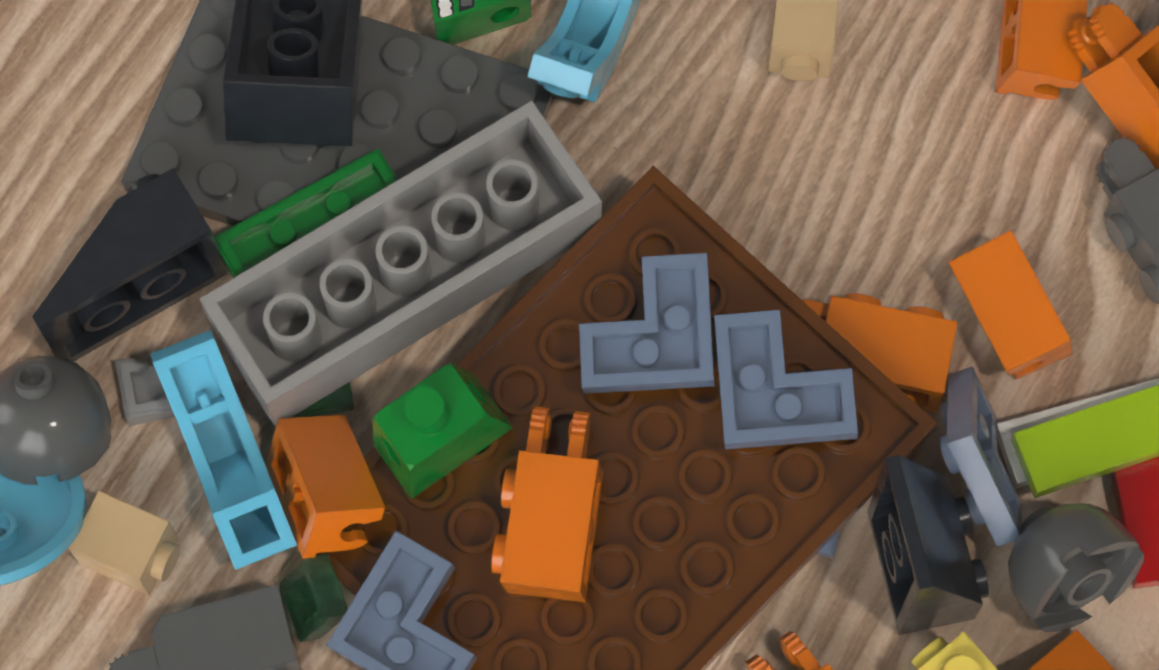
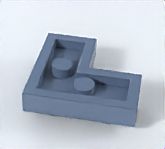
(667, 347)
(773, 407)
(972, 451)
(387, 614)

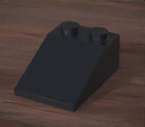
(293, 71)
(133, 266)
(924, 547)

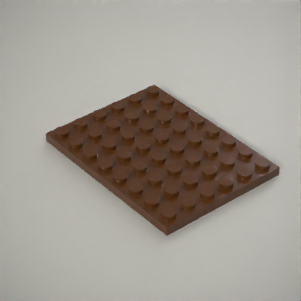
(683, 529)

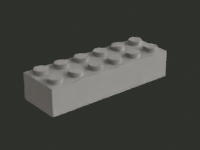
(402, 262)

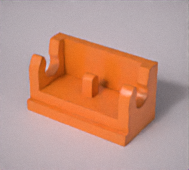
(1036, 47)
(1012, 306)
(322, 483)

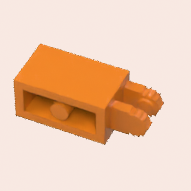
(1122, 73)
(906, 345)
(551, 514)

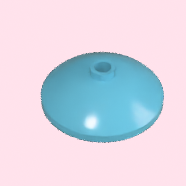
(37, 523)

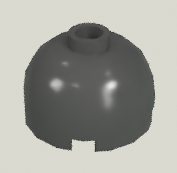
(50, 420)
(1068, 561)

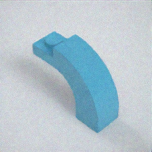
(584, 48)
(223, 450)

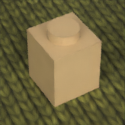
(803, 38)
(126, 543)

